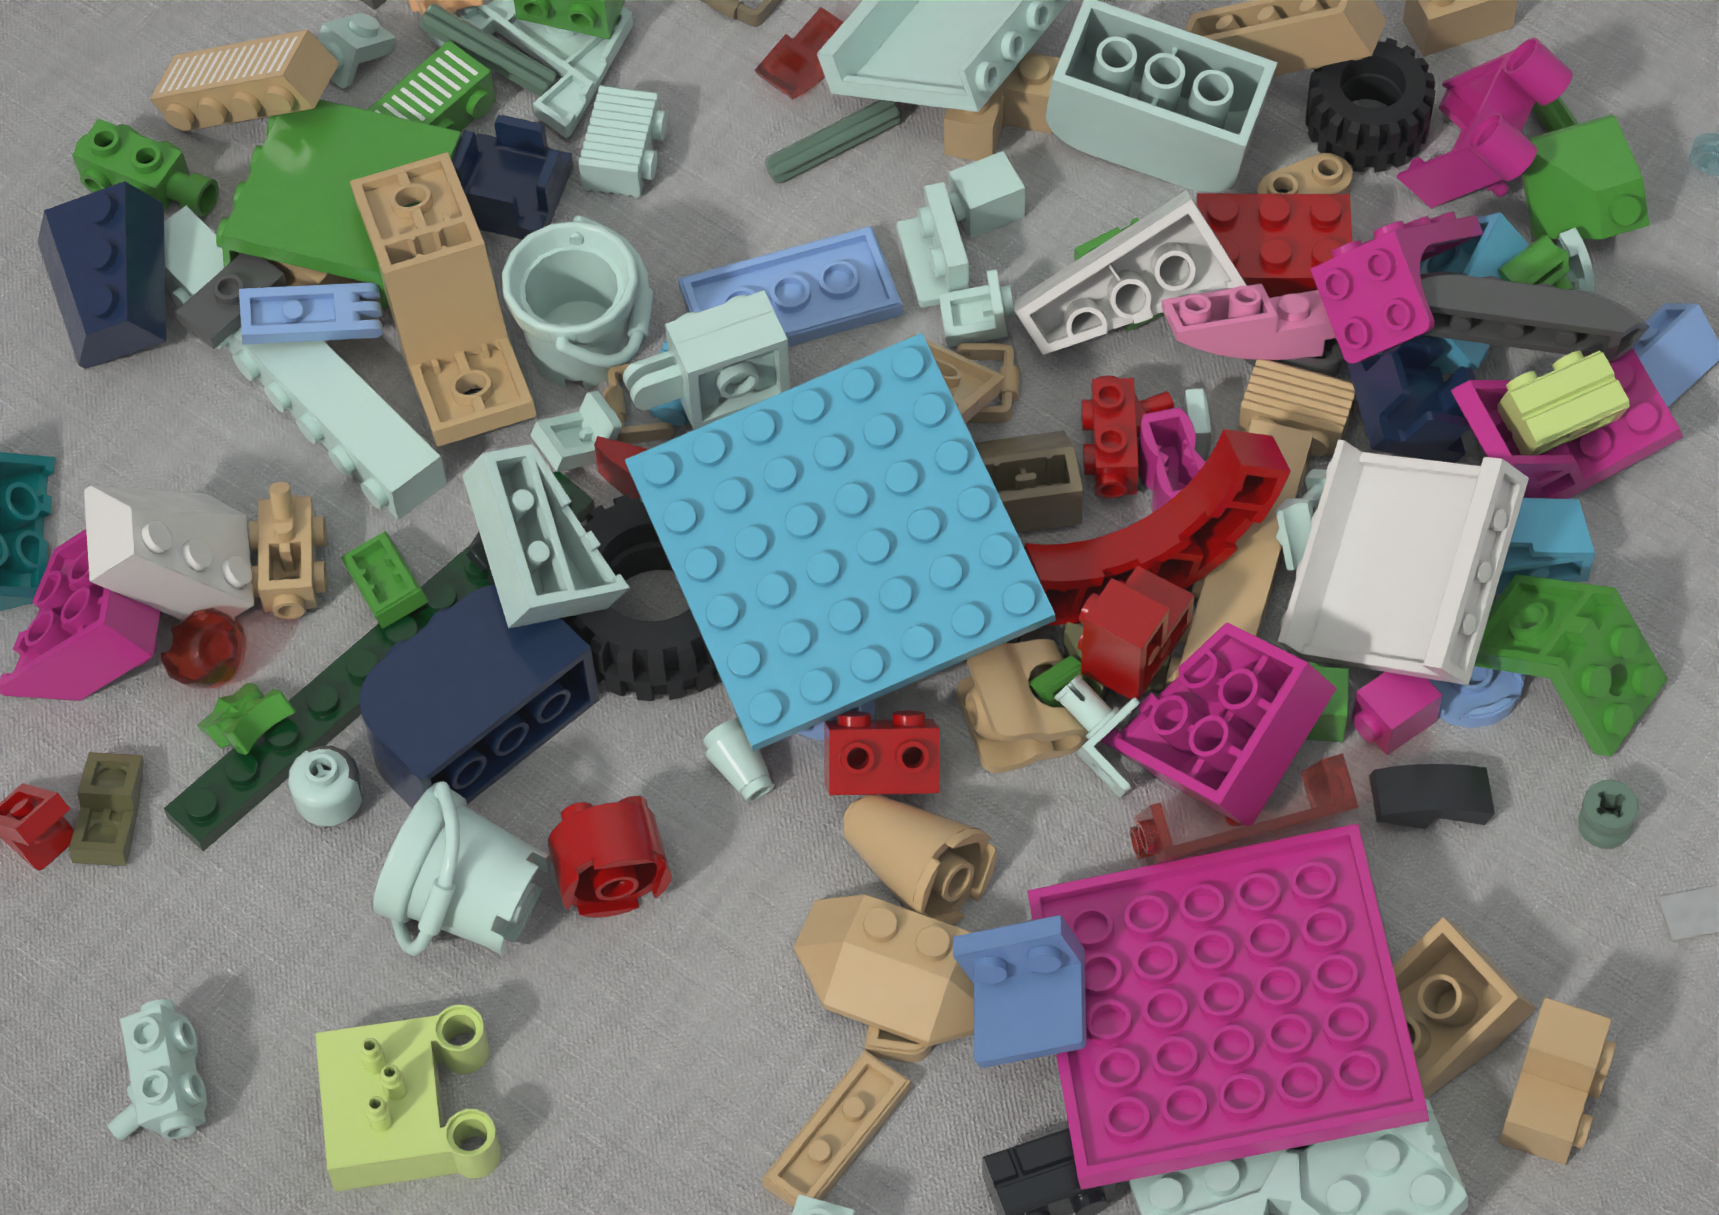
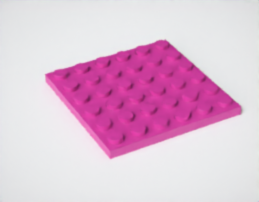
(1232, 1008)

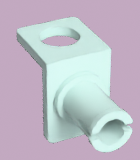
(1098, 721)

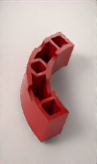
(1180, 538)

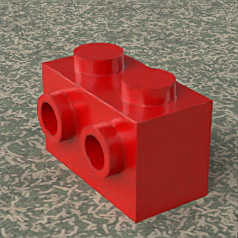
(881, 754)

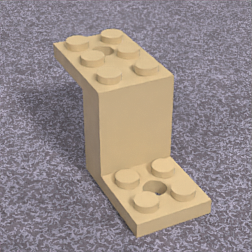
(443, 299)

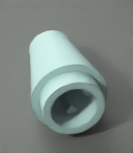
(737, 762)

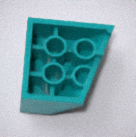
(22, 518)

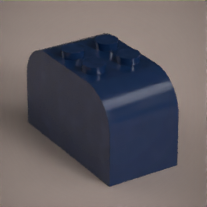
(472, 697)

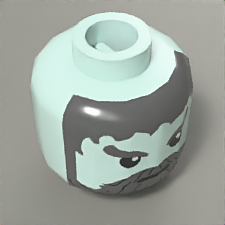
(325, 785)

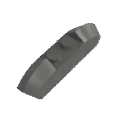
(1529, 315)

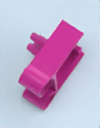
(1491, 110)

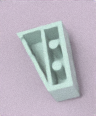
(534, 542)

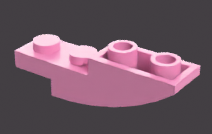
(1250, 324)

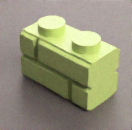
(1563, 403)

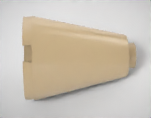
(921, 855)

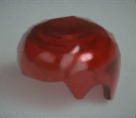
(206, 649)

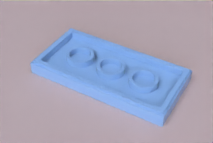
(811, 286)

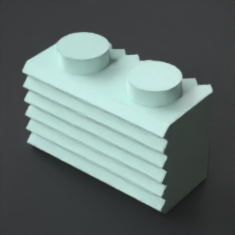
(621, 141)

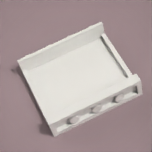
(1403, 563)

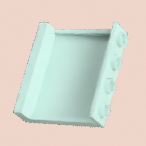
(933, 49)

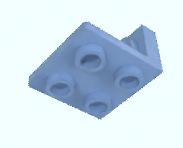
(1025, 990)

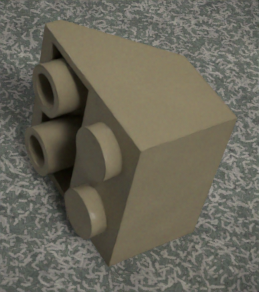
(1036, 479)

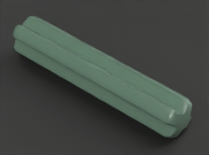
(488, 50)
(832, 140)

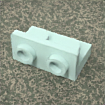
(934, 248)

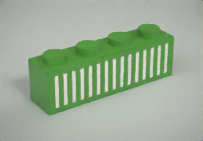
(442, 91)

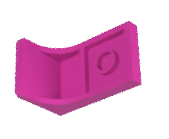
(1376, 285)

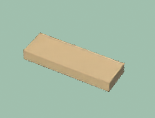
(837, 1131)

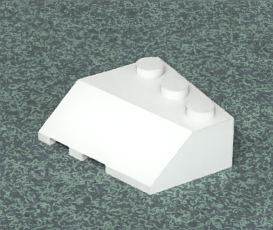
(169, 549)

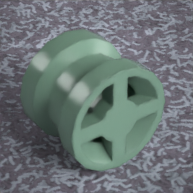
(1608, 828)

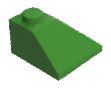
(1585, 182)

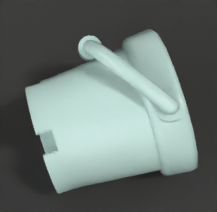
(578, 299)
(457, 876)

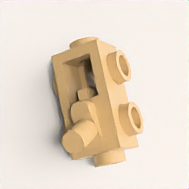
(287, 553)

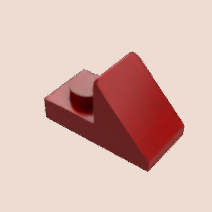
(35, 824)

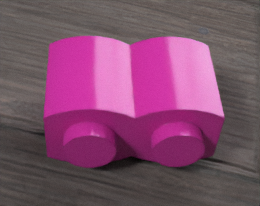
(1167, 454)

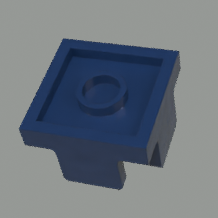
(512, 177)
(1409, 404)

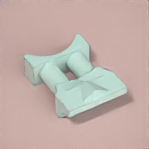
(1295, 518)

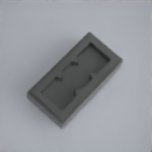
(215, 308)

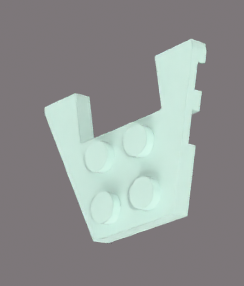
(573, 56)

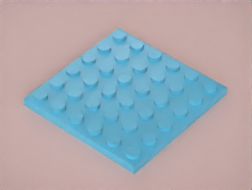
(839, 541)

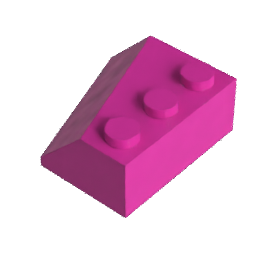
(80, 632)
(1227, 723)

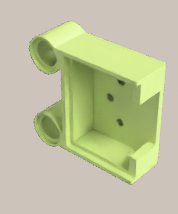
(387, 1104)

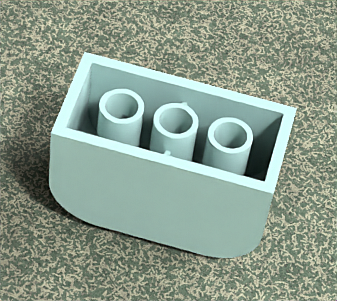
(1157, 98)

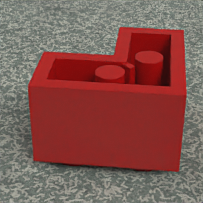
(1132, 630)

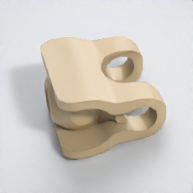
(1005, 717)

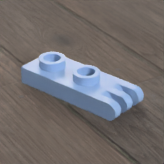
(310, 313)

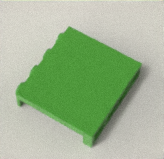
(300, 193)

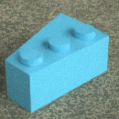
(1549, 542)

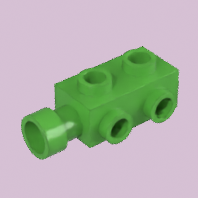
(121, 154)

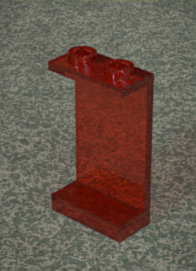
(1329, 796)

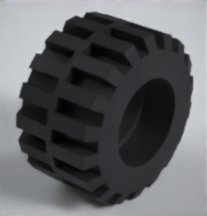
(1372, 135)

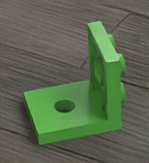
(1576, 643)

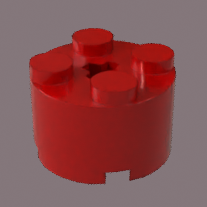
(608, 856)

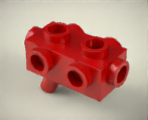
(1115, 424)

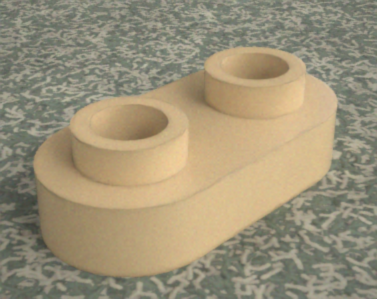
(1307, 177)

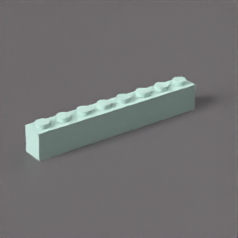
(316, 387)

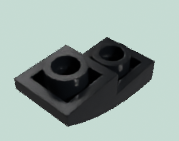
(1430, 791)

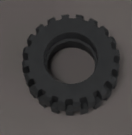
(631, 652)

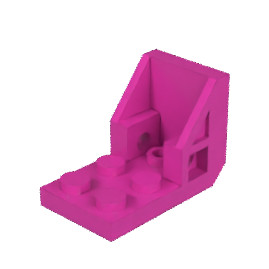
(1587, 459)

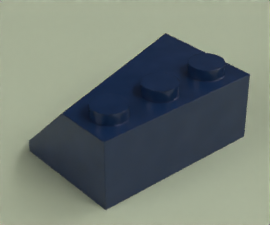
(108, 271)

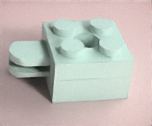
(716, 361)

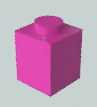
(1395, 709)

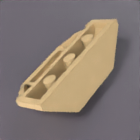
(887, 968)

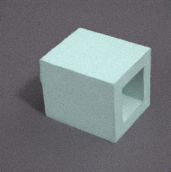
(986, 194)

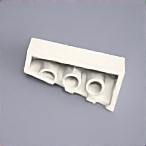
(1128, 277)

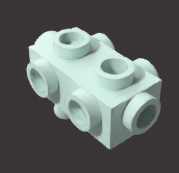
(163, 1074)

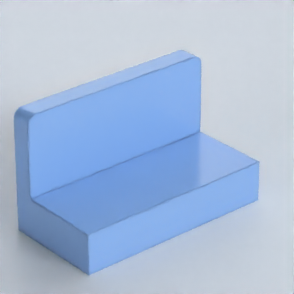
(1677, 348)

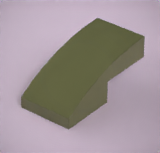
(107, 809)

